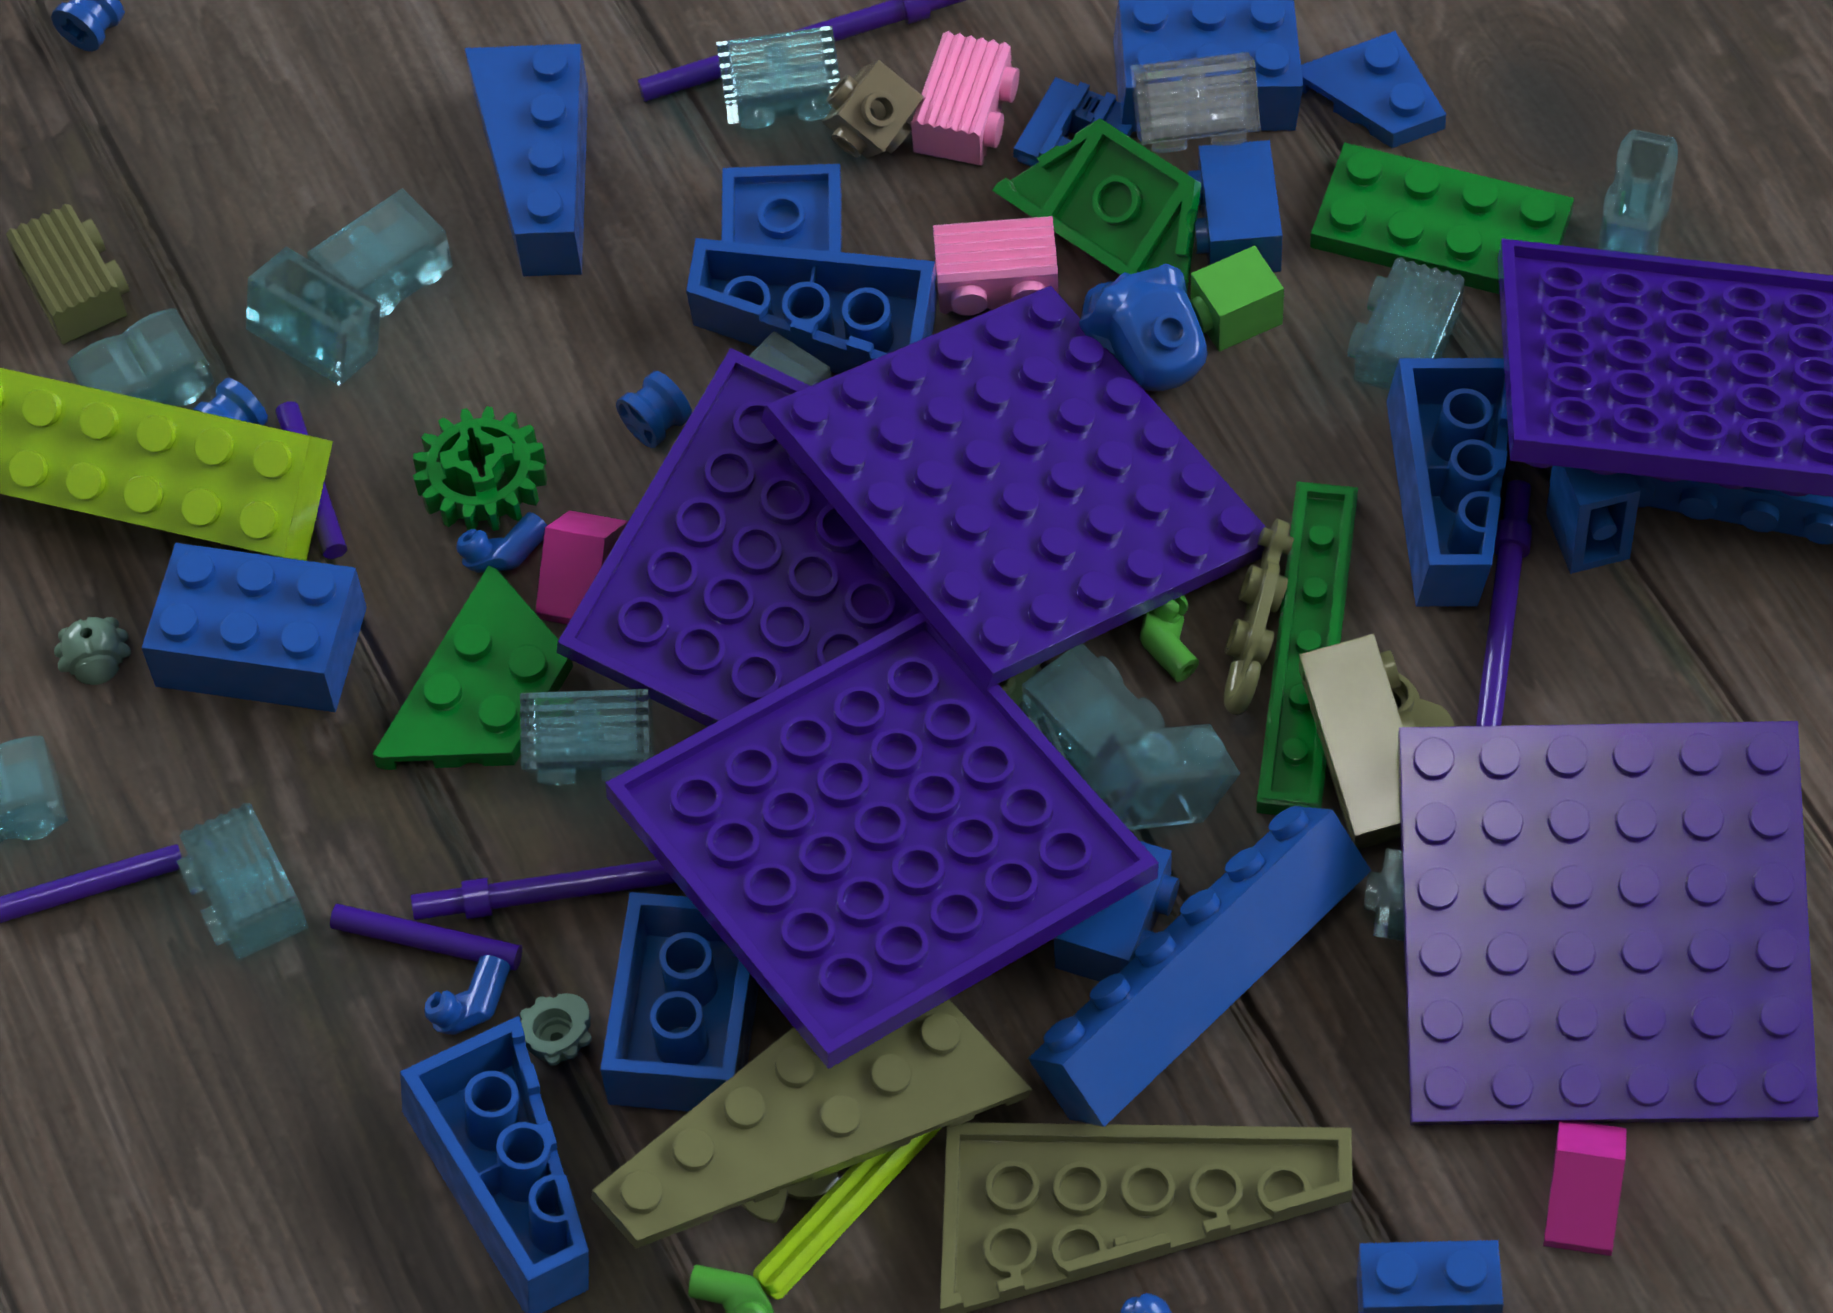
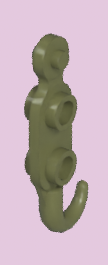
(1248, 639)

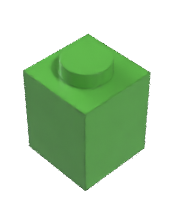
(1237, 298)

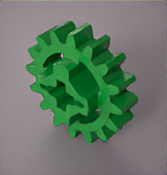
(451, 480)

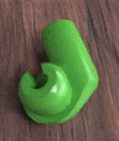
(1161, 638)
(733, 1290)

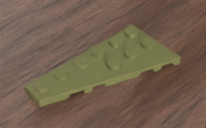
(801, 1121)
(1085, 1199)

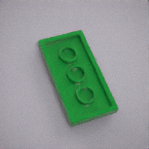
(1431, 215)

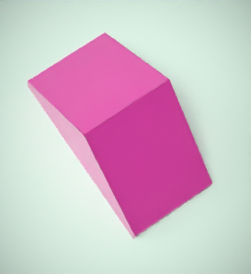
(571, 559)
(1585, 1187)

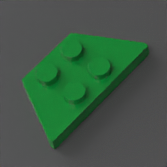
(1112, 200)
(471, 688)

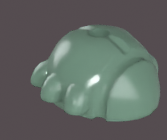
(92, 658)
(556, 1027)

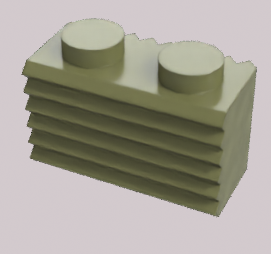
(67, 273)

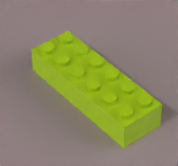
(160, 465)

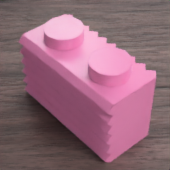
(964, 99)
(993, 262)

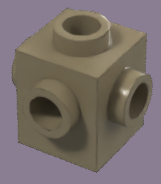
(871, 111)

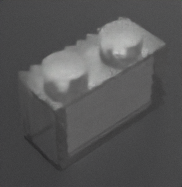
(1196, 101)

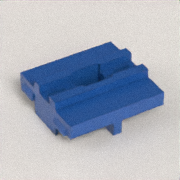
(1063, 111)

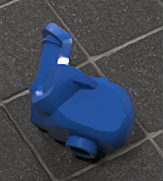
(1147, 326)

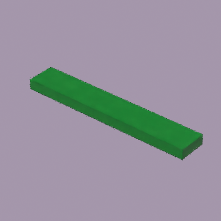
(1309, 620)

